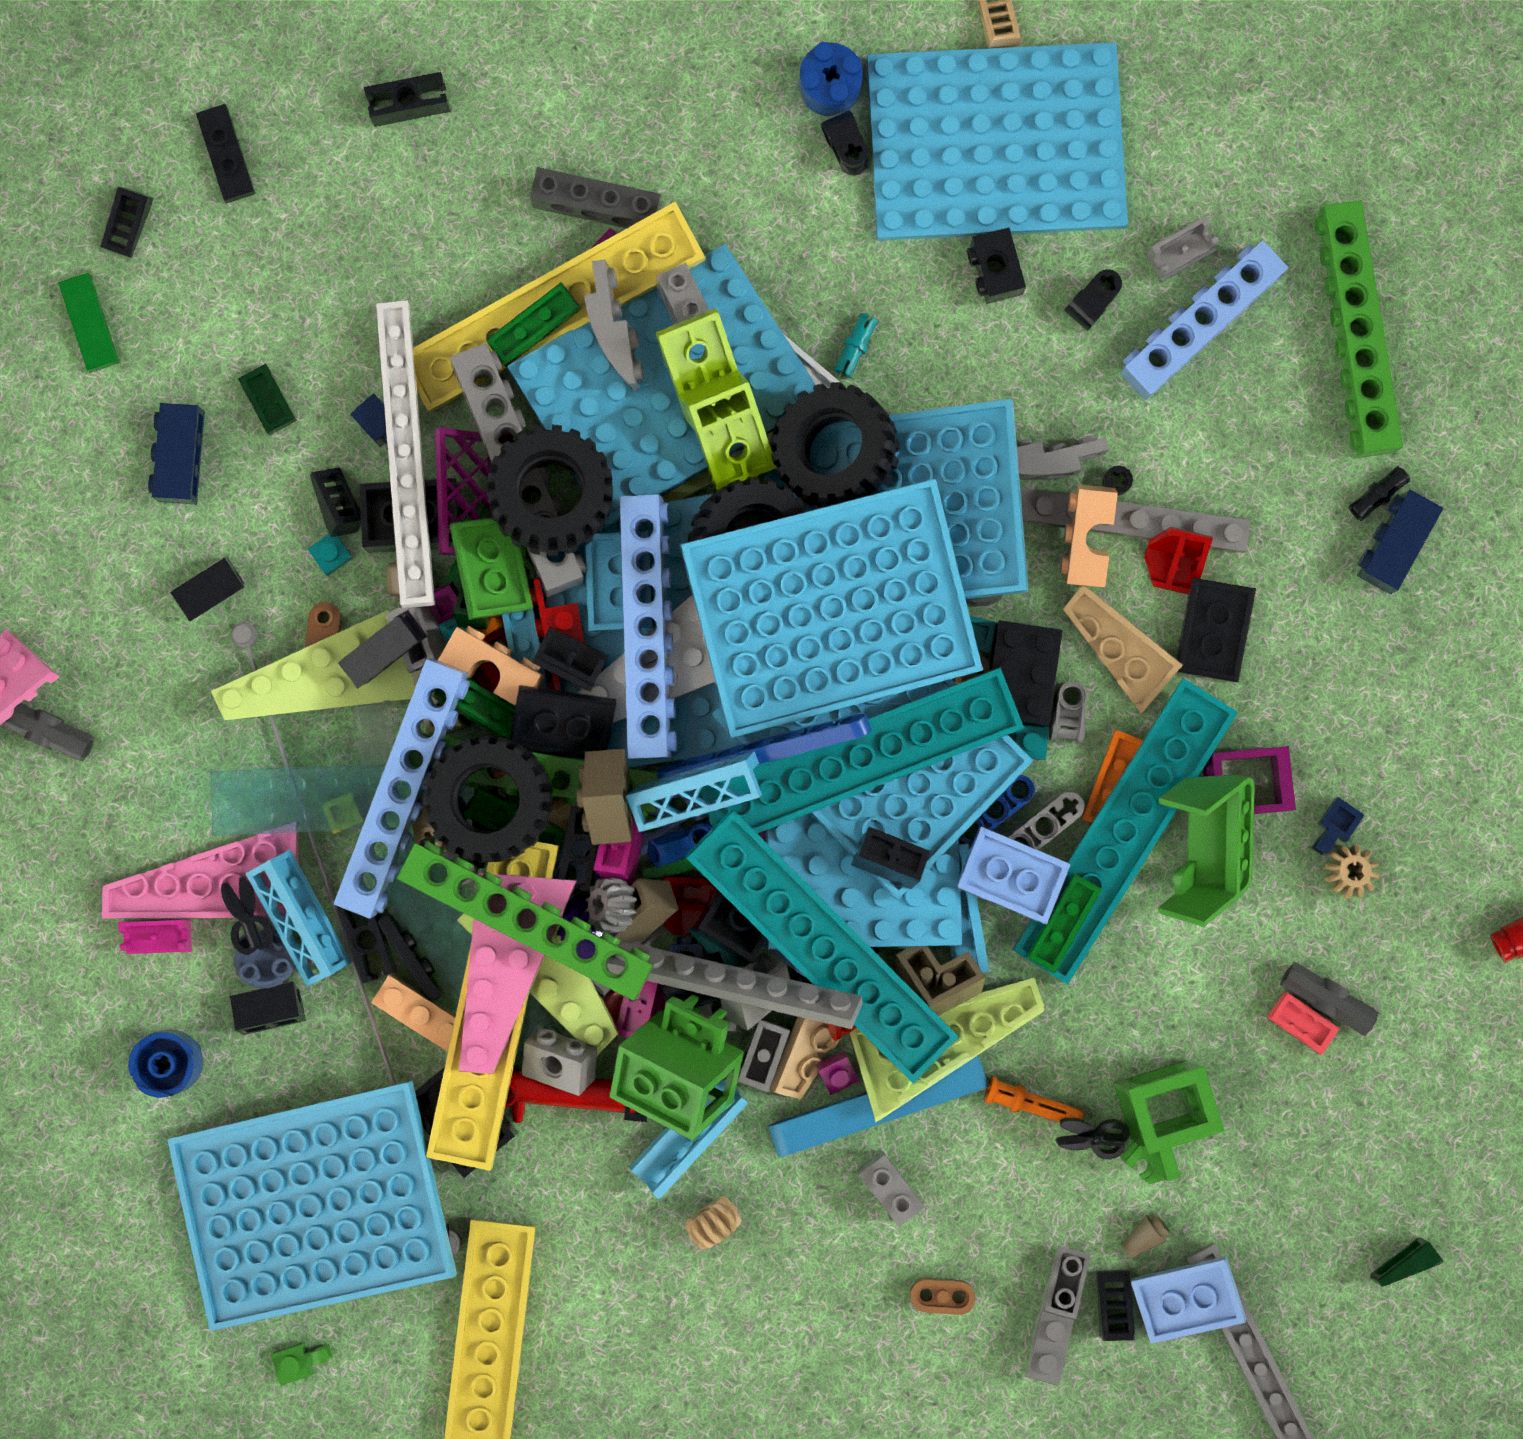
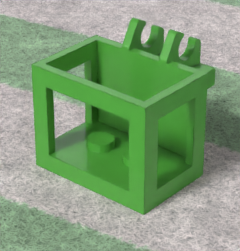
(674, 1066)
(1157, 1140)

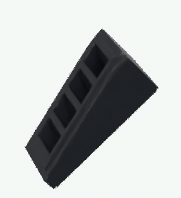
(137, 225)
(336, 521)
(1128, 1332)

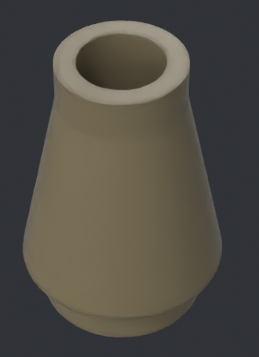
(1146, 1235)

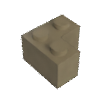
(604, 798)
(653, 907)
(938, 985)

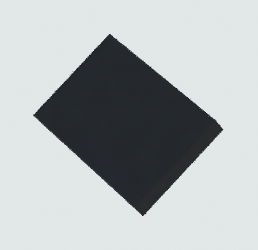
(1215, 629)
(561, 721)

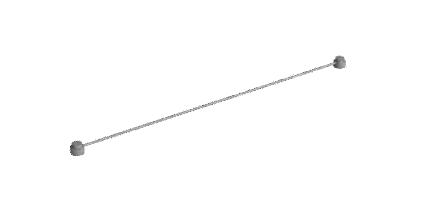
(246, 636)

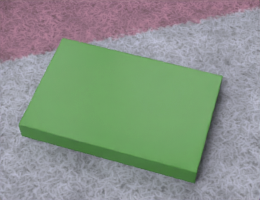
(489, 569)

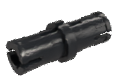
(1379, 493)

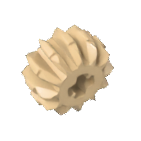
(1340, 871)
(713, 1222)

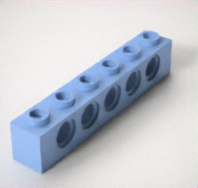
(1266, 270)

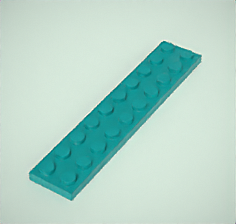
(896, 746)
(1131, 814)
(820, 943)

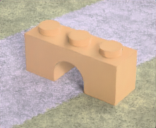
(1090, 507)
(469, 651)
(415, 1010)

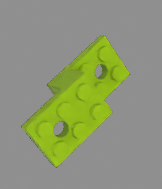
(716, 399)

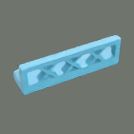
(523, 637)
(694, 779)
(303, 915)
(971, 923)
(673, 1154)

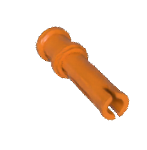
(1016, 1097)

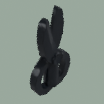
(243, 910)
(1091, 1138)

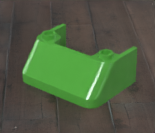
(1218, 846)

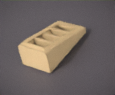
(1002, 40)

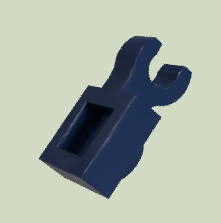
(1339, 823)

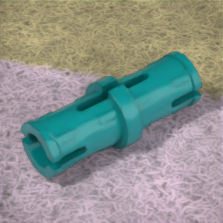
(855, 345)

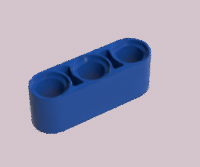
(1009, 806)

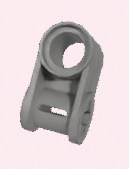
(1069, 715)

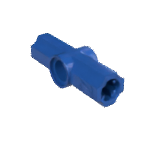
(676, 844)

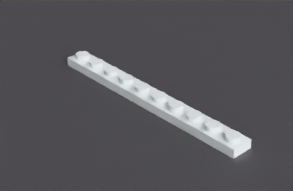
(405, 455)

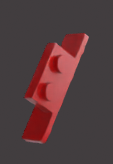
(563, 618)

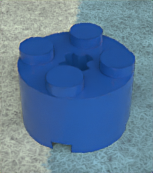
(829, 61)
(151, 1074)

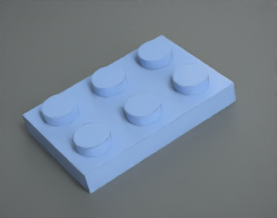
(1012, 875)
(1188, 1300)

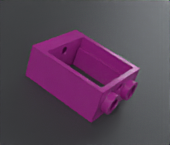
(1280, 771)

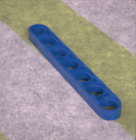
(782, 745)

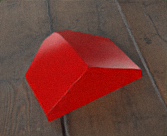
(1176, 558)
(691, 898)

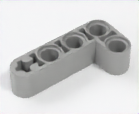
(1028, 832)

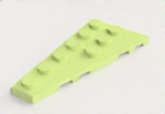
(314, 679)
(569, 998)
(977, 1023)

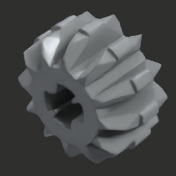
(611, 905)

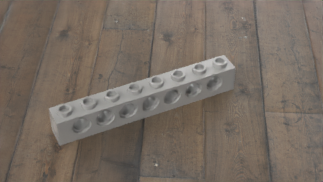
(482, 363)

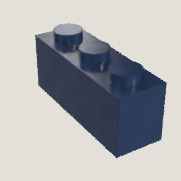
(177, 453)
(1398, 541)

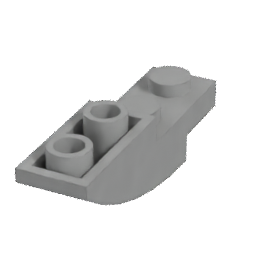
(614, 336)
(1059, 460)
(1057, 1315)

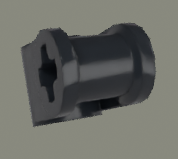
(845, 138)
(1092, 301)

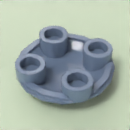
(266, 966)

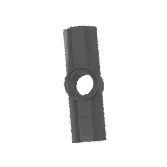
(50, 732)
(1329, 998)

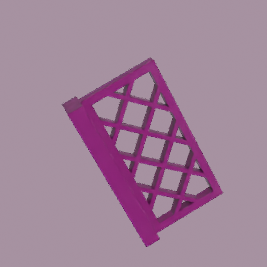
(444, 485)

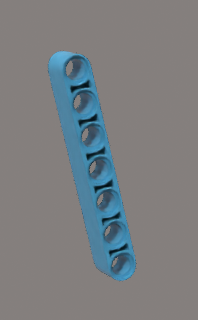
(856, 1114)

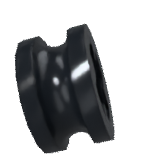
(1117, 470)

